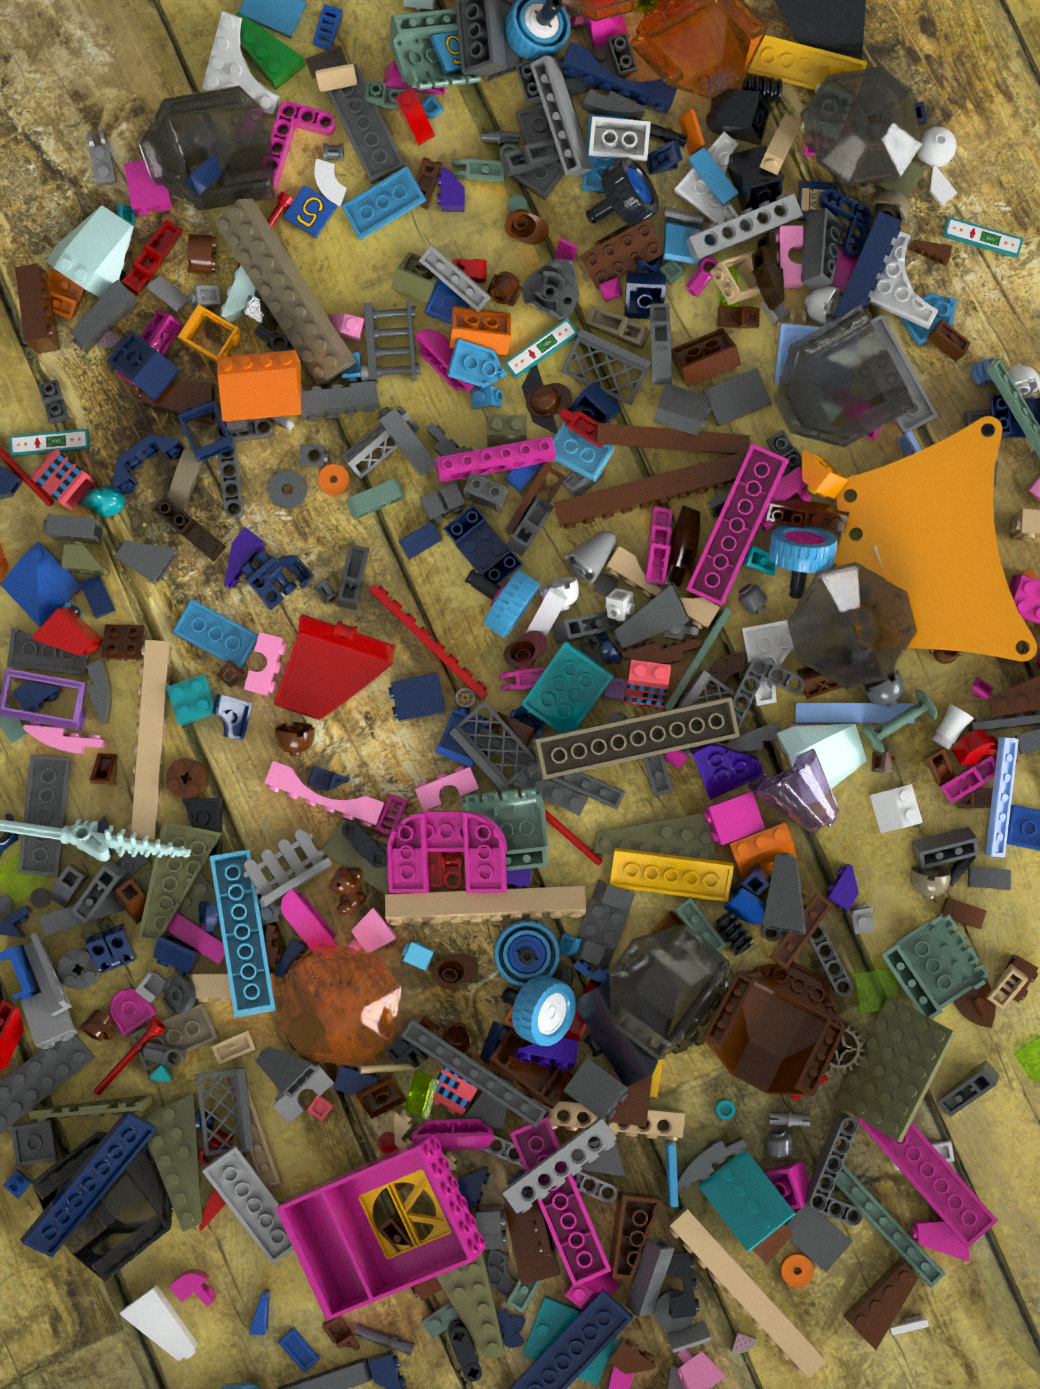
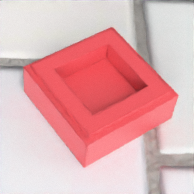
(320, 1107)

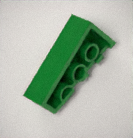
(268, 54)

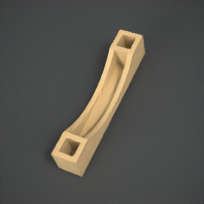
(626, 566)

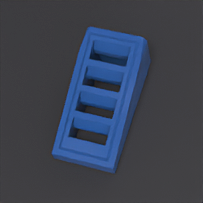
(331, 11)
(260, 1321)

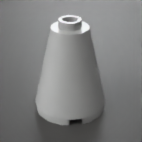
(590, 557)

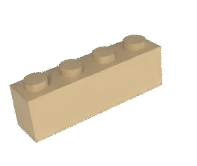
(217, 986)

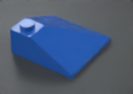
(40, 583)

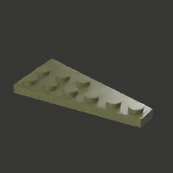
(177, 1158)

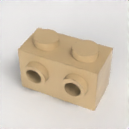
(1025, 525)

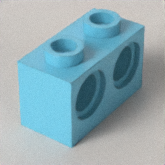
(418, 954)

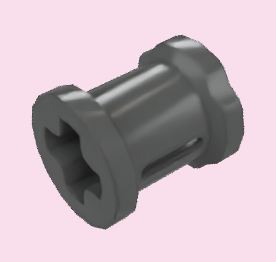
(333, 151)
(326, 591)

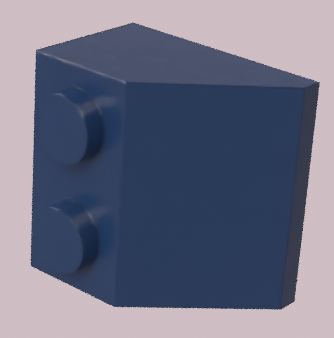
(642, 291)
(596, 404)
(176, 953)

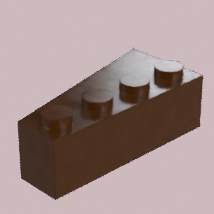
(36, 309)
(1017, 698)
(631, 1228)
(881, 1303)

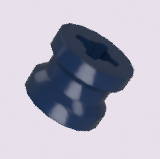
(198, 1123)

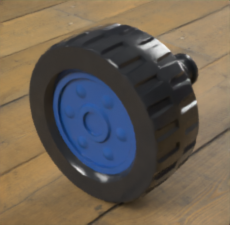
(627, 193)

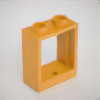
(193, 325)

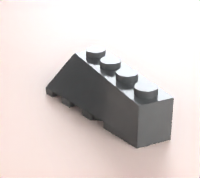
(821, 248)

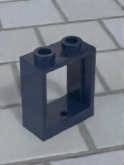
(214, 448)

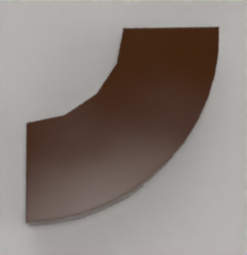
(727, 667)

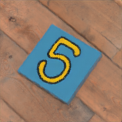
(447, 51)

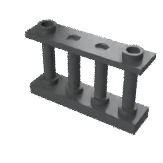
(374, 333)

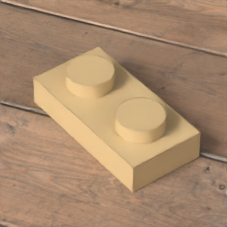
(233, 1047)

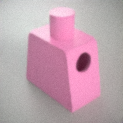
(372, 932)
(698, 1371)

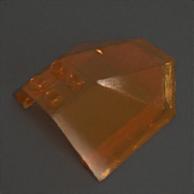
(700, 43)

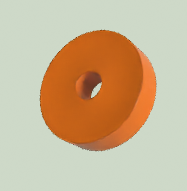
(325, 476)
(796, 1279)

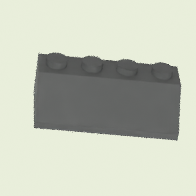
(481, 36)

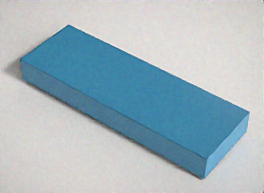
(713, 176)

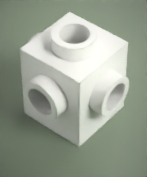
(620, 605)

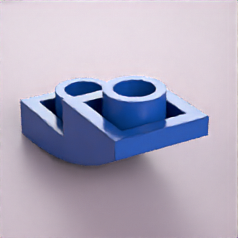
(522, 476)
(597, 975)

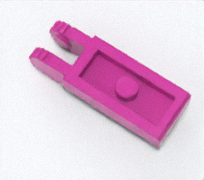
(524, 678)

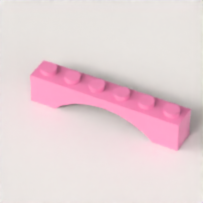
(286, 778)

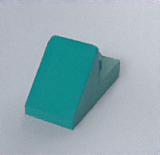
(760, 561)

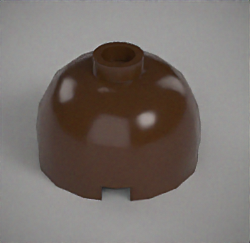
(295, 738)

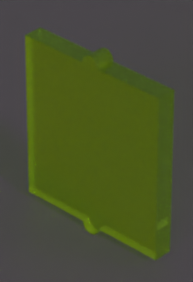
(1030, 1059)

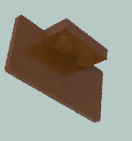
(620, 252)
(532, 1244)

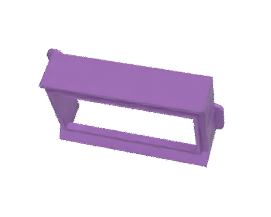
(79, 713)

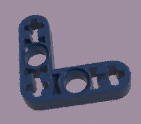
(855, 219)

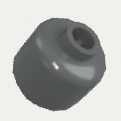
(752, 598)
(779, 1143)

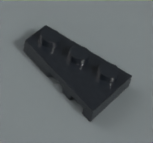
(206, 814)

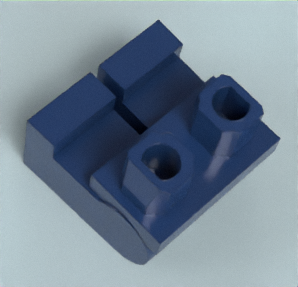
(111, 949)

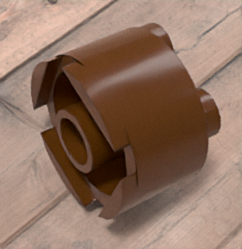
(200, 253)
(180, 769)

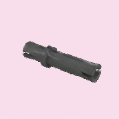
(393, 1342)

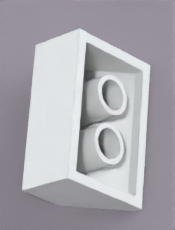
(619, 138)

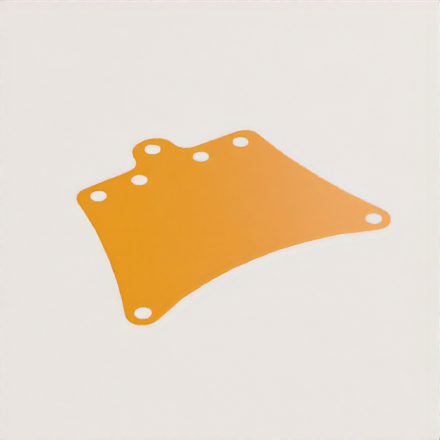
(940, 543)

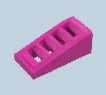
(396, 800)

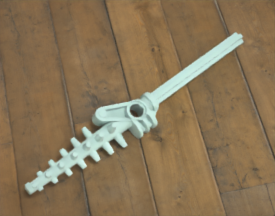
(96, 844)

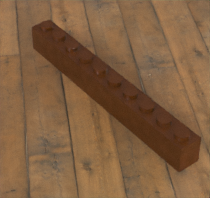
(648, 490)

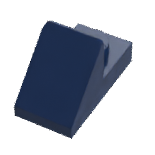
(664, 158)
(10, 927)

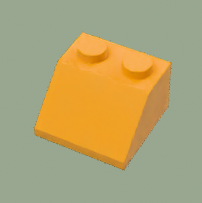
(821, 475)

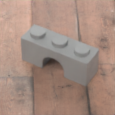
(292, 1107)

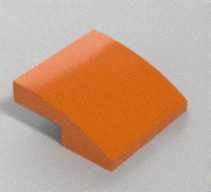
(64, 294)

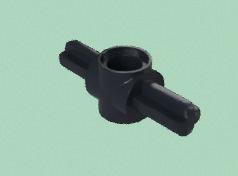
(272, 338)

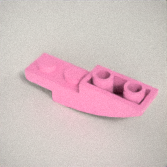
(57, 738)

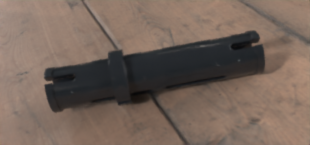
(666, 134)

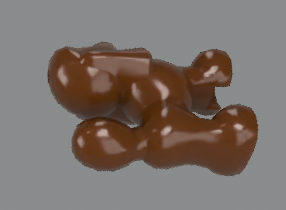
(346, 884)

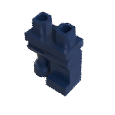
(262, 576)

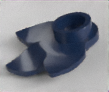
(510, 1328)

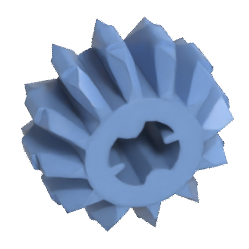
(980, 373)

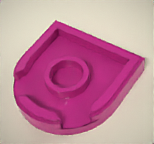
(130, 1010)

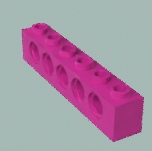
(495, 459)

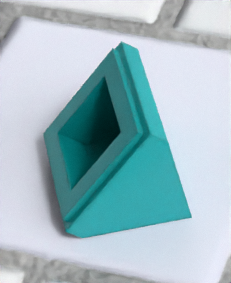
(126, 213)
(162, 1073)

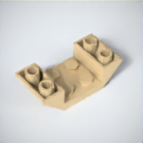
(402, 1123)

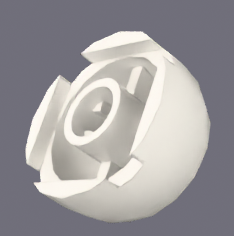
(937, 146)
(822, 304)
(1025, 379)
(564, 585)

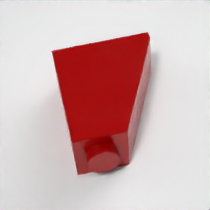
(414, 116)

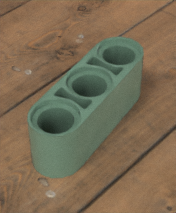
(375, 498)

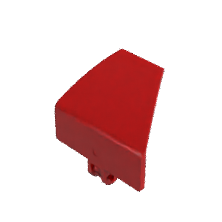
(329, 667)

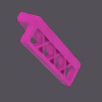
(161, 334)

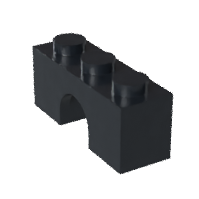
(684, 1304)

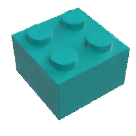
(192, 699)

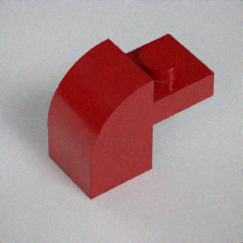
(974, 746)

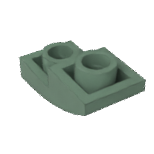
(381, 95)

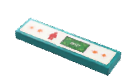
(982, 237)
(541, 348)
(46, 442)

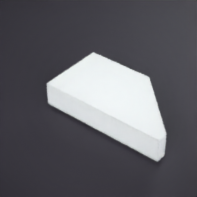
(940, 187)
(909, 1324)

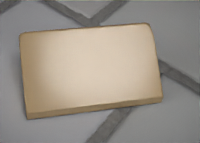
(336, 77)

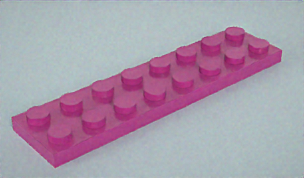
(936, 1182)

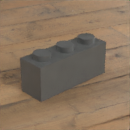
(945, 847)

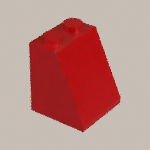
(69, 633)

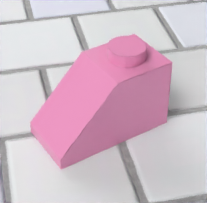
(348, 326)

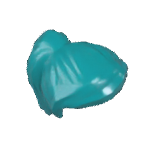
(104, 501)

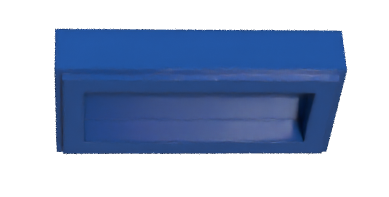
(299, 1349)

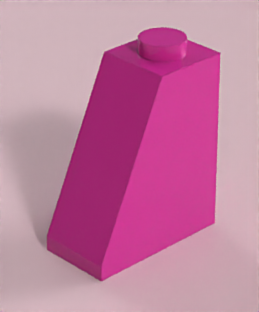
(939, 1237)

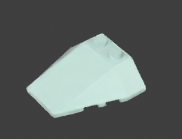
(94, 251)
(835, 744)

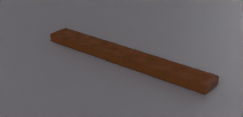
(671, 439)

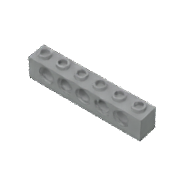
(789, 212)
(513, 1192)

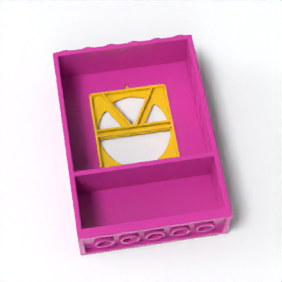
(348, 1255)

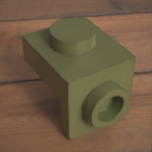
(97, 927)

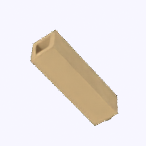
(781, 144)

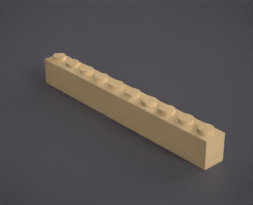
(151, 739)
(460, 906)
(747, 1292)

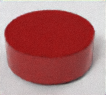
(387, 1142)

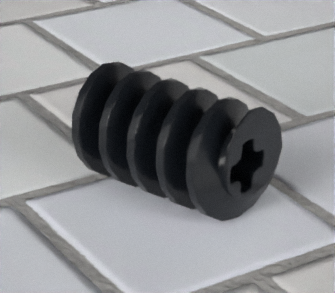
(769, 88)
(733, 933)

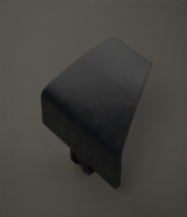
(827, 24)
(626, 1057)

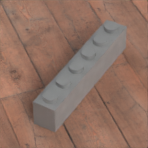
(561, 116)

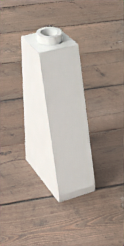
(161, 1323)

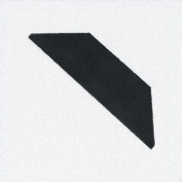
(532, 381)

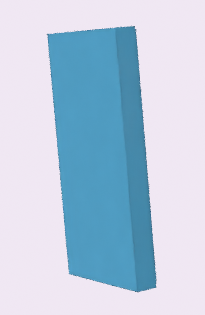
(592, 178)
(383, 203)
(215, 633)

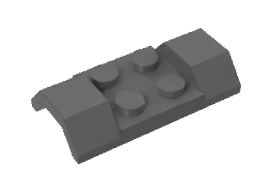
(603, 923)

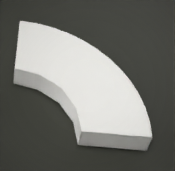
(327, 183)

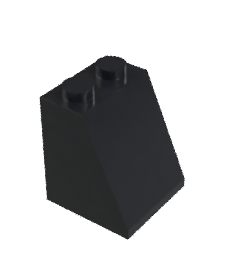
(739, 114)
(752, 182)

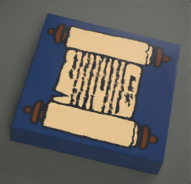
(809, 193)

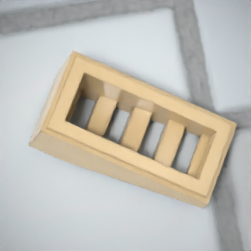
(1002, 983)

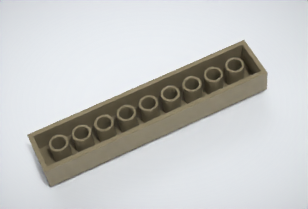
(285, 291)
(635, 737)

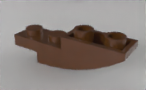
(804, 513)
(653, 653)

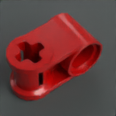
(474, 268)
(452, 867)
(214, 1144)

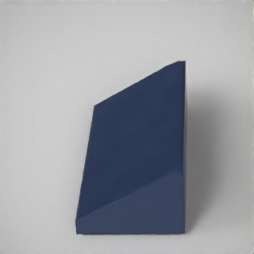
(204, 176)
(420, 540)
(97, 596)
(495, 1036)

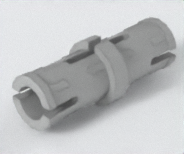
(789, 1119)

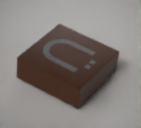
(230, 673)

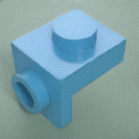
(354, 371)
(486, 397)

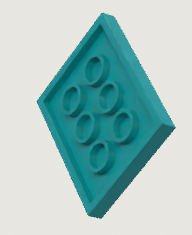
(567, 689)
(746, 1200)
(549, 1323)

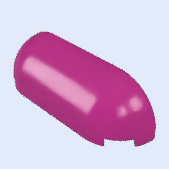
(438, 354)
(306, 920)
(456, 1133)

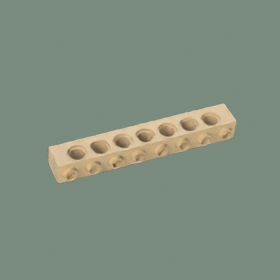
(672, 1132)

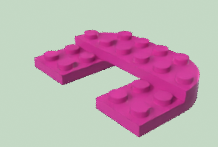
(447, 832)

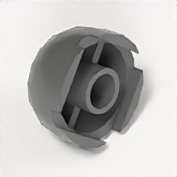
(886, 691)

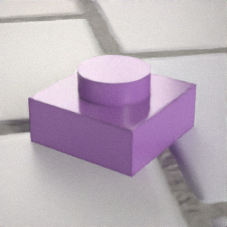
(616, 689)

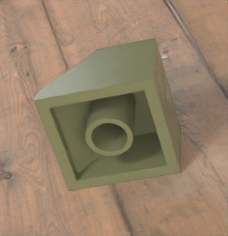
(414, 279)
(506, 429)
(81, 560)

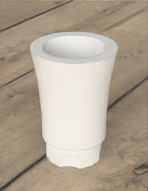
(951, 726)

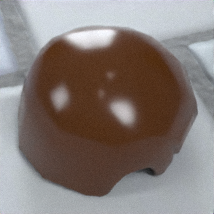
(458, 1036)

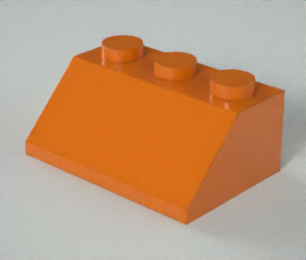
(482, 328)
(761, 848)

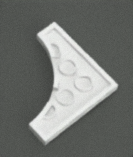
(230, 69)
(696, 192)
(895, 291)
(771, 643)

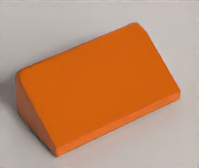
(690, 127)

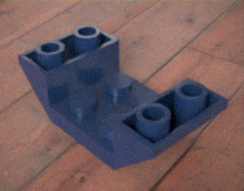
(142, 364)
(1010, 426)
(133, 458)
(482, 546)

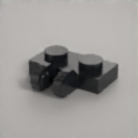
(402, 1049)

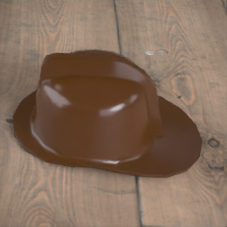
(526, 227)
(548, 399)
(526, 650)
(454, 970)

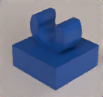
(17, 1183)

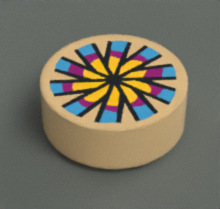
(465, 697)

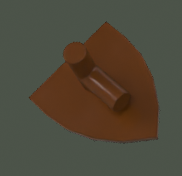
(976, 1006)

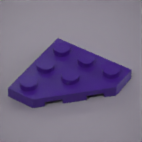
(724, 768)

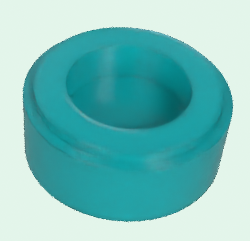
(725, 1109)

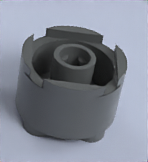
(69, 971)

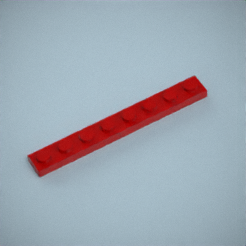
(423, 635)

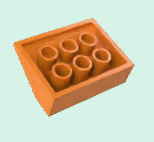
(259, 385)

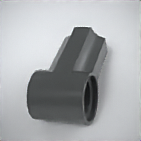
(162, 1054)

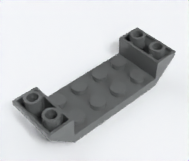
(614, 56)

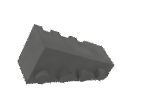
(339, 400)

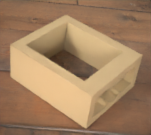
(729, 288)

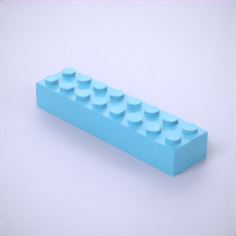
(242, 935)

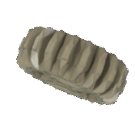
(849, 1048)

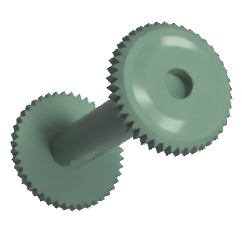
(924, 705)

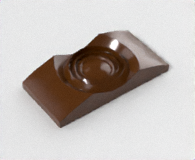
(540, 1082)

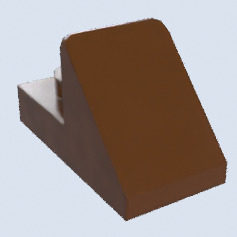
(939, 766)

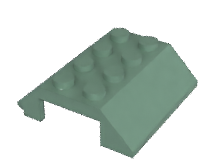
(415, 52)
(521, 822)
(934, 965)

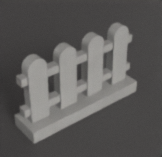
(279, 876)

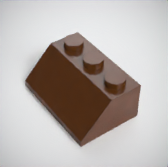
(705, 357)

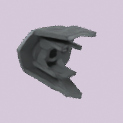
(556, 278)

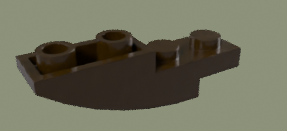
(767, 273)
(189, 528)
(685, 541)

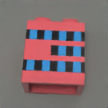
(63, 479)
(647, 683)
(453, 1091)

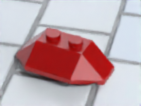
(10, 1031)

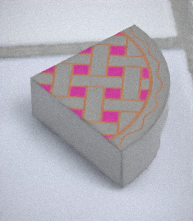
(108, 340)
(742, 1343)

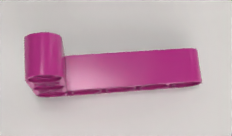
(291, 123)

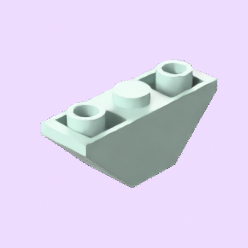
(238, 295)

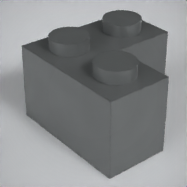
(489, 1224)

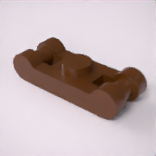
(428, 180)

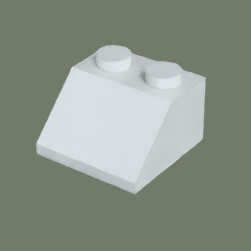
(896, 808)

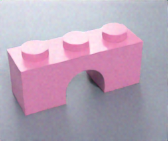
(787, 240)
(263, 681)
(429, 793)

